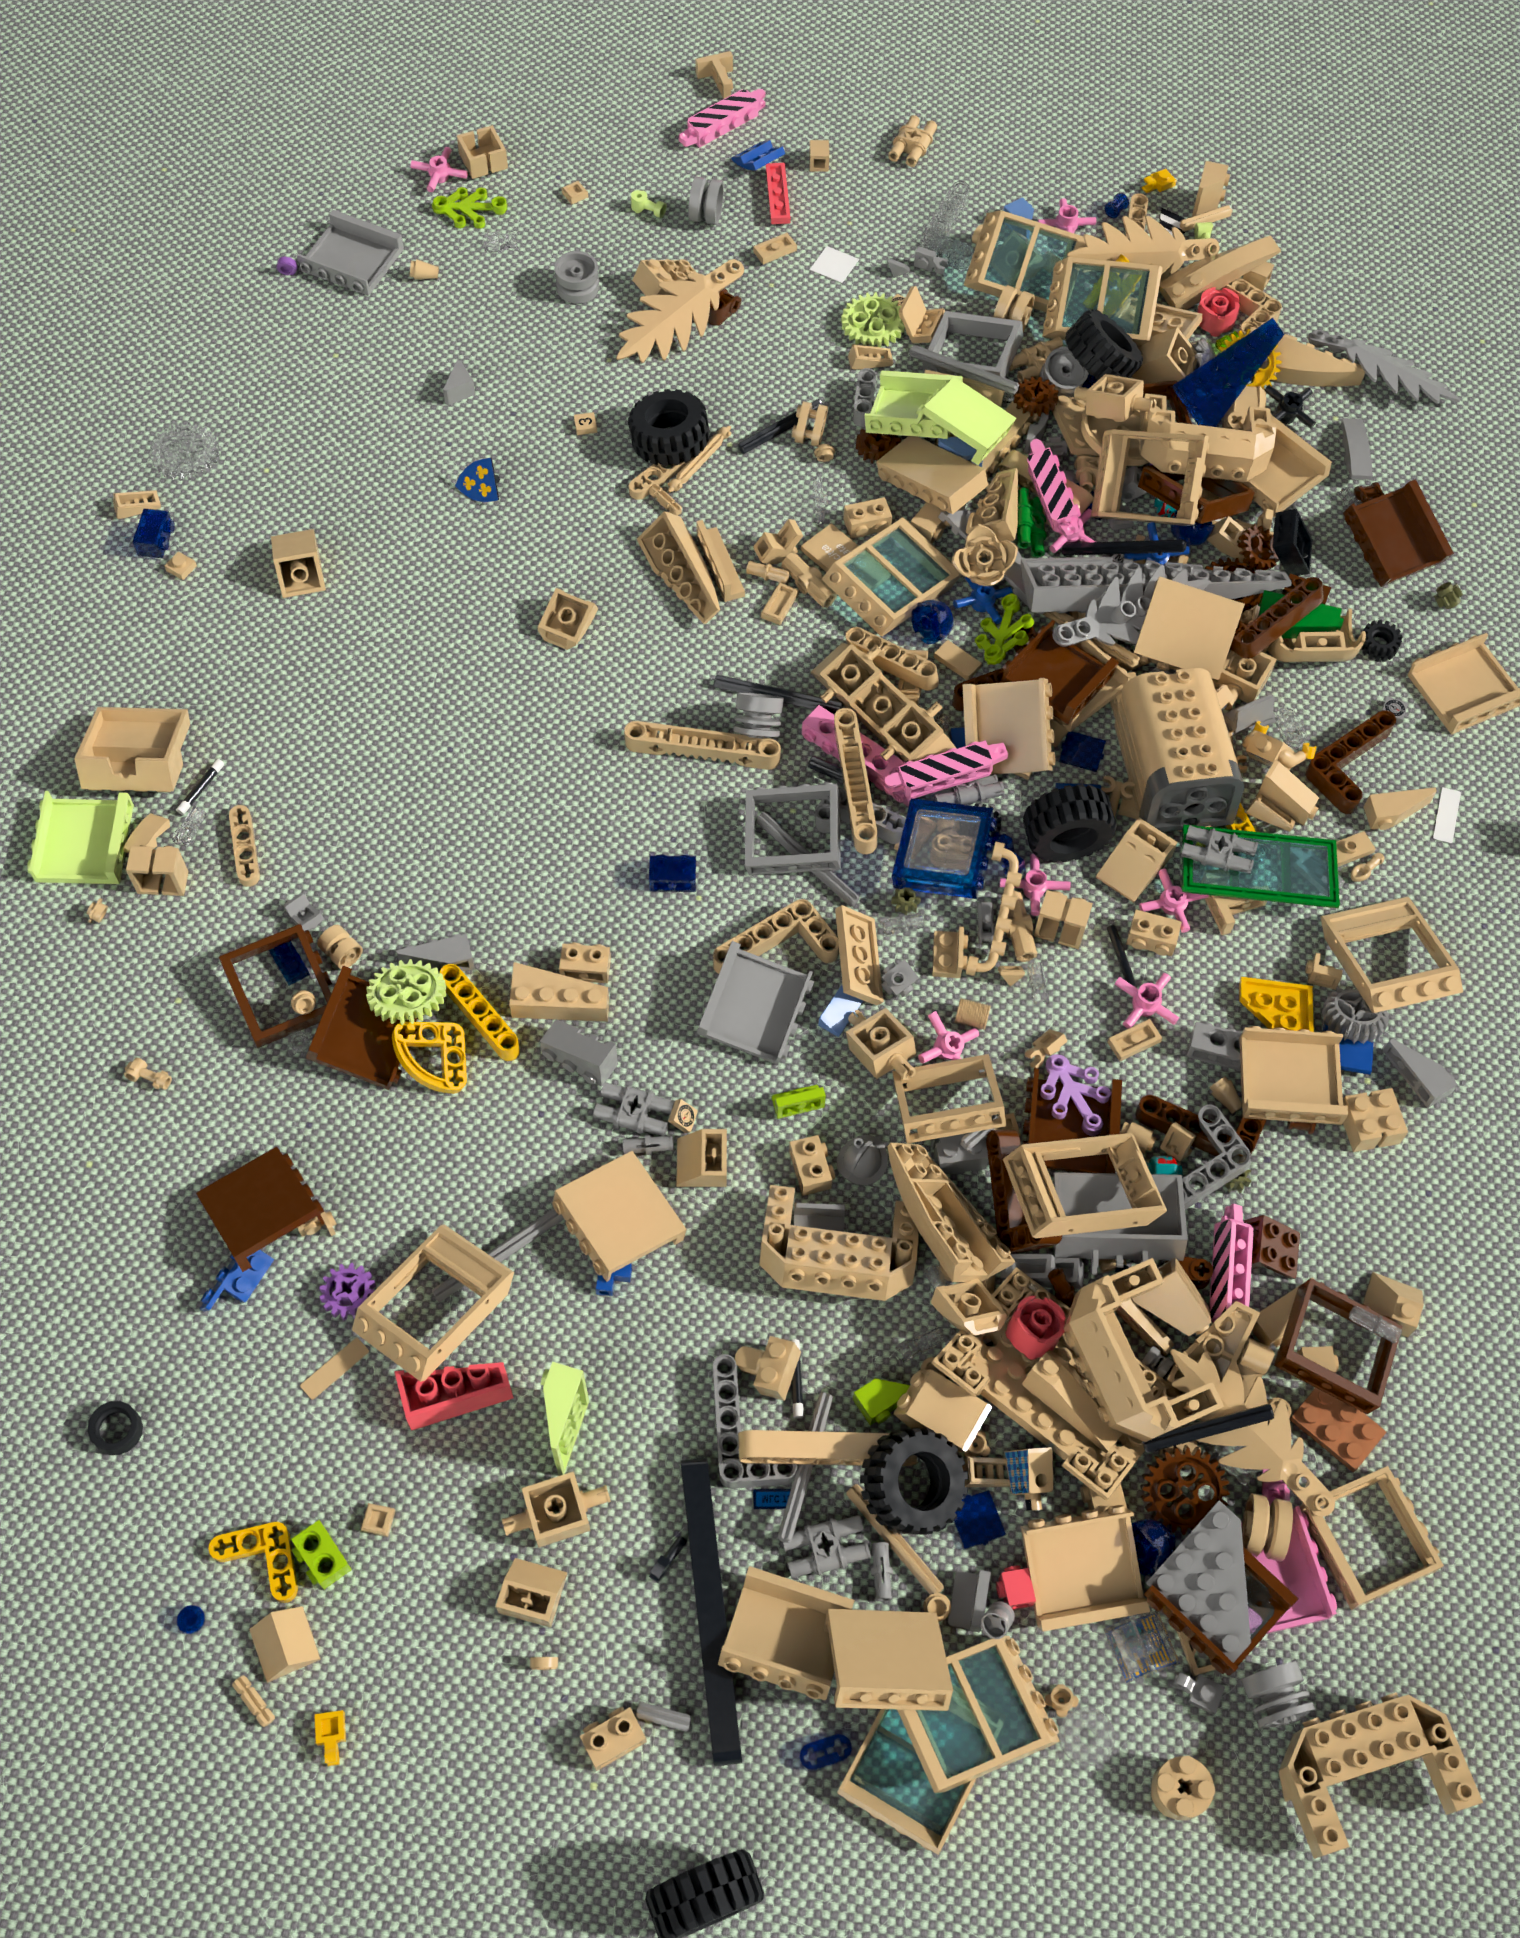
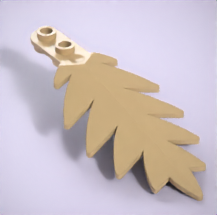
(1139, 248)
(676, 311)
(1266, 1442)

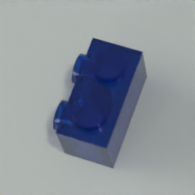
(153, 533)
(672, 873)

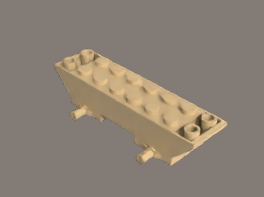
(880, 706)

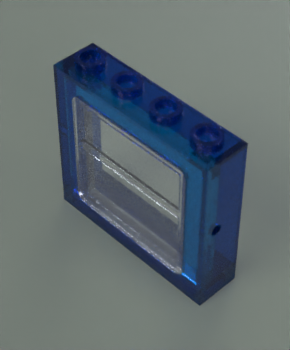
(944, 848)

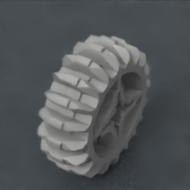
(1350, 1015)

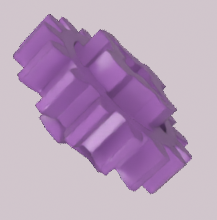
(343, 1282)

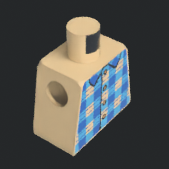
(1030, 1474)

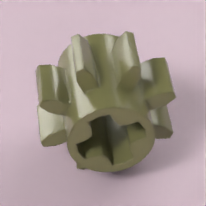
(1448, 595)
(905, 906)
(1239, 1183)

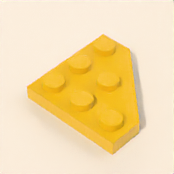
(1278, 1003)

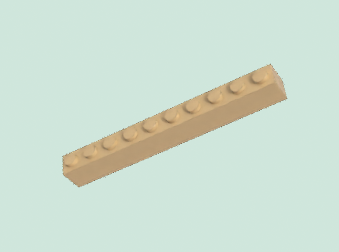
(927, 519)

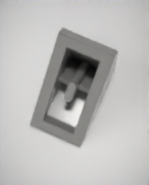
(459, 385)

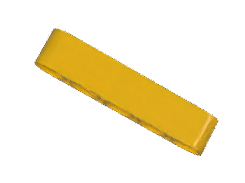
(483, 1021)

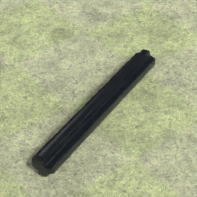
(772, 430)
(1210, 1427)

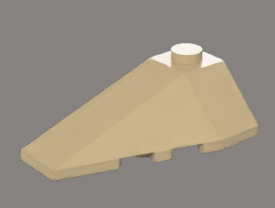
(1066, 1393)

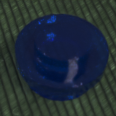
(191, 1619)

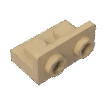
(948, 953)

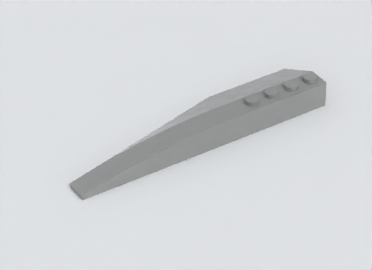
(1074, 582)

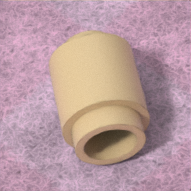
(1142, 1136)

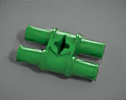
(1031, 523)

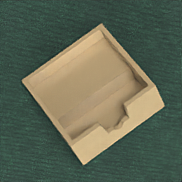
(132, 749)

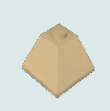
(1395, 1301)

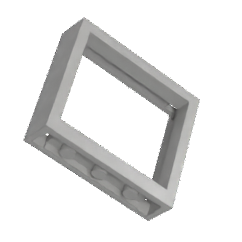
(983, 327)
(798, 862)

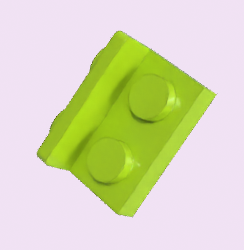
(798, 1101)

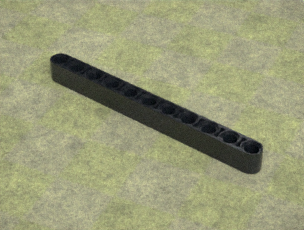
(710, 1612)

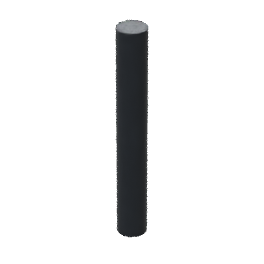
(1121, 955)

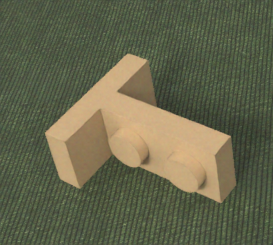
(717, 67)
(1224, 908)

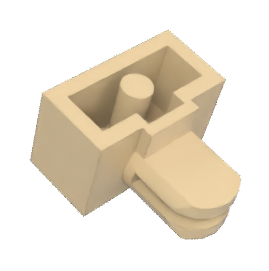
(772, 1367)

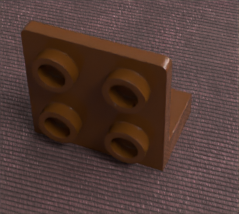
(1274, 1246)

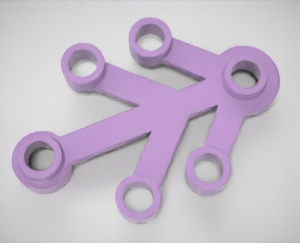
(1074, 1090)

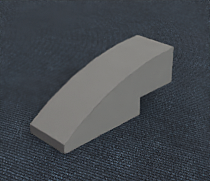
(1039, 1265)

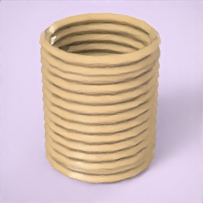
(972, 1014)

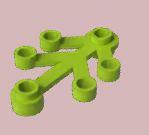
(447, 205)
(996, 652)

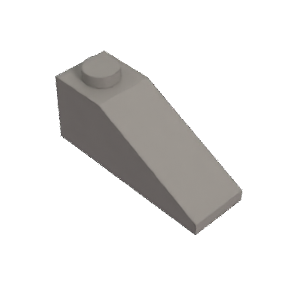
(1423, 1075)

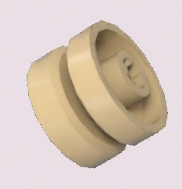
(1015, 306)
(1267, 1526)

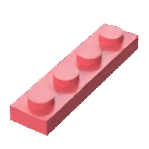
(778, 193)

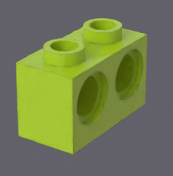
(325, 1552)

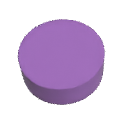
(286, 266)

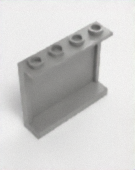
(352, 253)
(755, 1005)

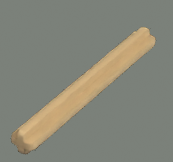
(898, 1545)

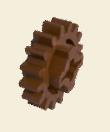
(1045, 398)
(875, 445)
(1258, 548)

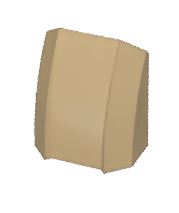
(1248, 397)
(566, 619)
(969, 1307)

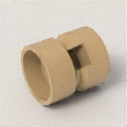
(339, 946)

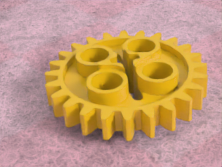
(1262, 376)

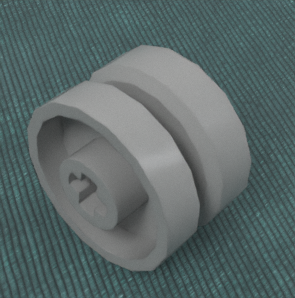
(706, 200)
(577, 277)
(1063, 371)

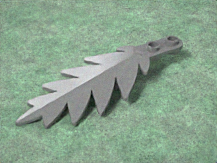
(1392, 369)
(1115, 616)

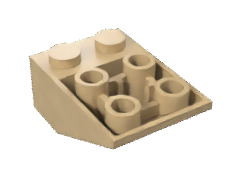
(653, 272)
(1137, 859)

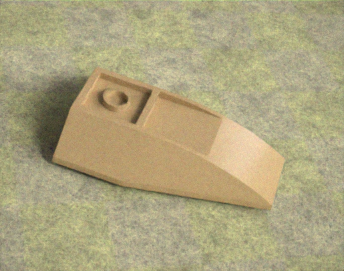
(946, 1218)

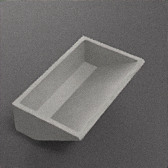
(1103, 1192)

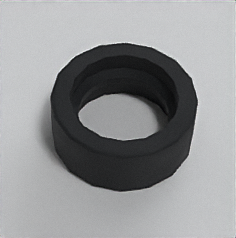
(103, 1413)

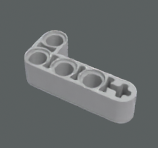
(888, 828)

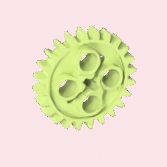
(872, 320)
(406, 992)

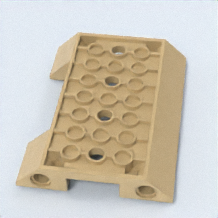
(999, 1376)

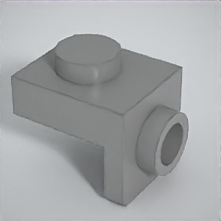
(303, 912)

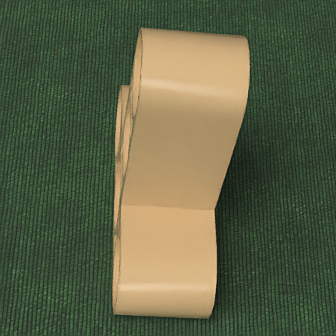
(1254, 1362)

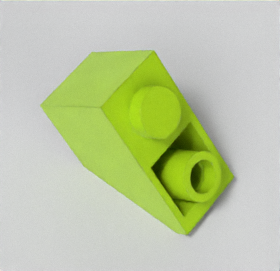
(878, 1399)

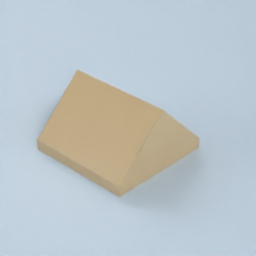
(284, 1642)

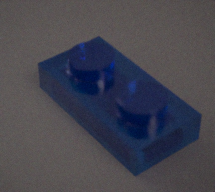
(289, 963)

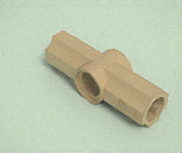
(809, 580)
(1021, 931)

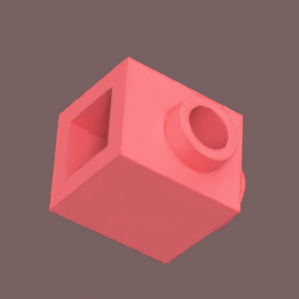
(1016, 1587)

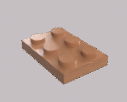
(1338, 1428)

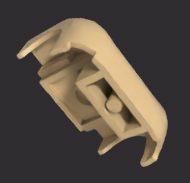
(1320, 646)

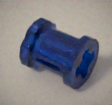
(1119, 203)

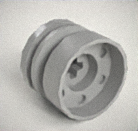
(758, 715)
(1278, 1695)

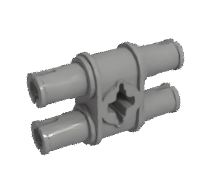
(971, 792)
(1212, 856)
(639, 1118)
(838, 1556)

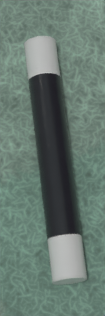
(200, 786)
(797, 1397)

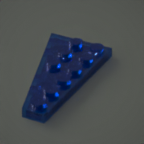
(1218, 383)

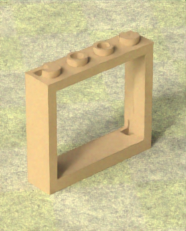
(956, 1120)
(1404, 1512)

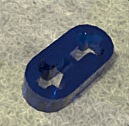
(828, 1759)

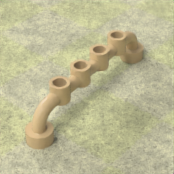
(1008, 902)

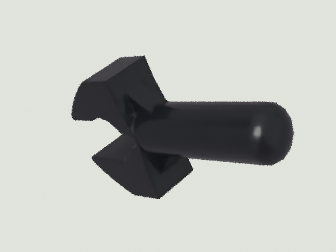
(661, 1566)

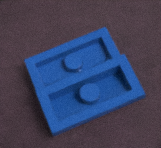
(758, 155)
(1355, 1056)

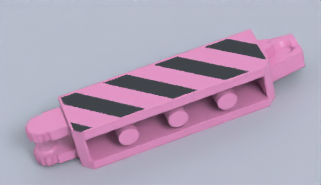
(722, 117)
(1052, 490)
(945, 769)
(1231, 1262)

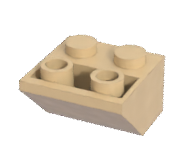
(702, 1159)
(531, 1592)

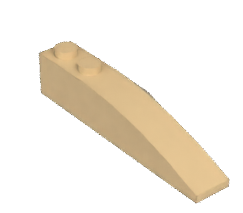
(1188, 284)
(1311, 367)
(680, 564)

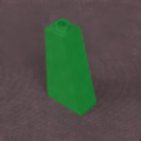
(1321, 619)

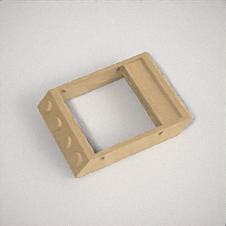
(1113, 468)
(1384, 919)
(1041, 1202)
(461, 1261)

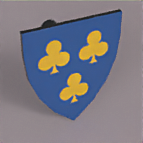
(479, 481)

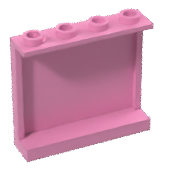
(1303, 1577)

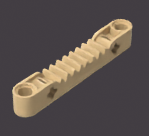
(702, 743)
(855, 781)

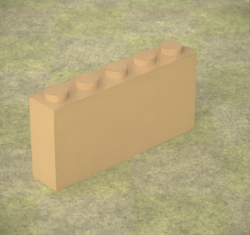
(932, 473)

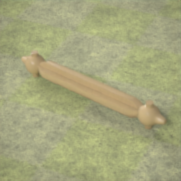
(695, 463)

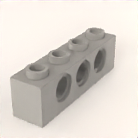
(1202, 1049)

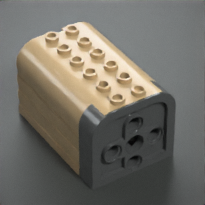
(1178, 750)

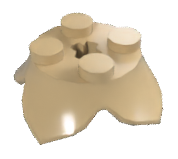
(980, 544)

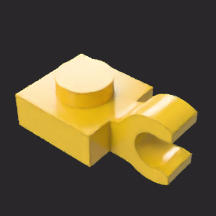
(1159, 180)
(329, 1732)

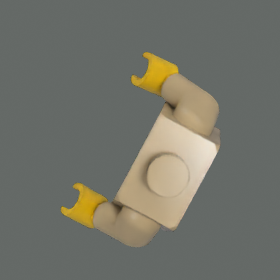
(1268, 749)

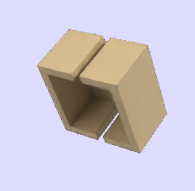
(488, 157)
(147, 866)
(1059, 908)
(1371, 1118)

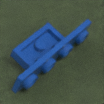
(236, 1282)

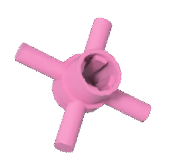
(1068, 218)
(1141, 1004)

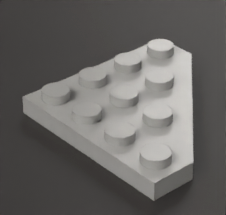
(1209, 1581)

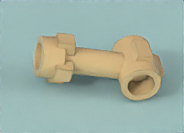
(138, 1069)

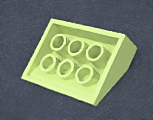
(565, 1408)

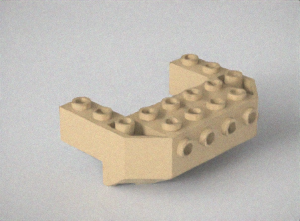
(1231, 454)
(836, 1259)
(1112, 1366)
(1365, 1743)

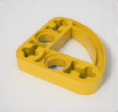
(440, 1040)

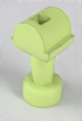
(640, 202)
(1203, 230)

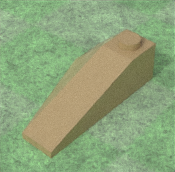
(999, 506)
(1223, 1339)

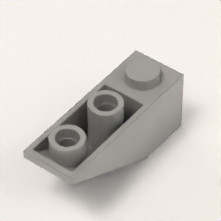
(440, 953)

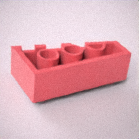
(452, 1392)

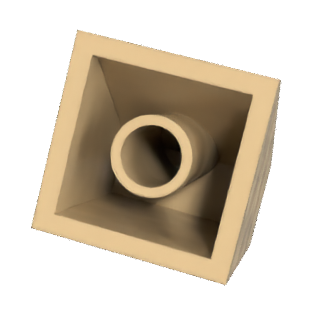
(1166, 358)
(297, 563)
(1177, 1301)
(942, 1407)

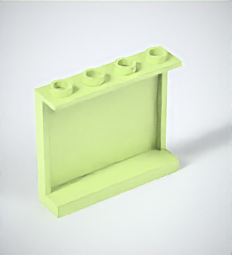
(900, 399)
(967, 417)
(80, 840)

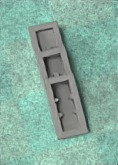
(1356, 449)

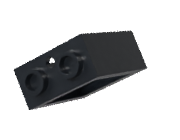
(1292, 542)

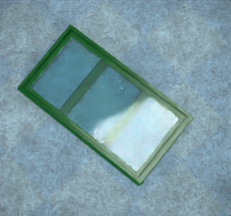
(1283, 871)

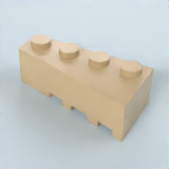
(556, 996)

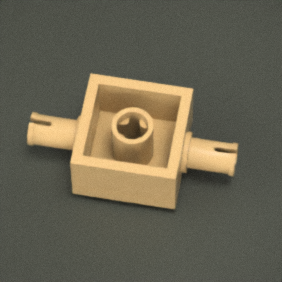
(1114, 398)
(1246, 676)
(881, 1043)
(539, 1514)

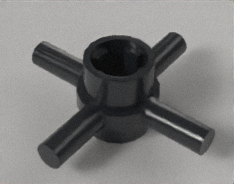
(1291, 406)

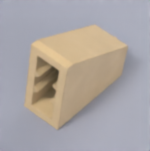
(1289, 793)

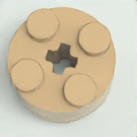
(1198, 1790)

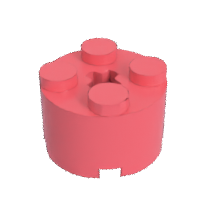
(1218, 310)
(1036, 1326)

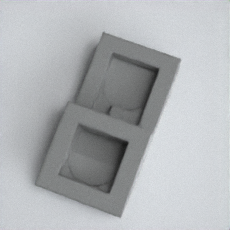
(1036, 431)

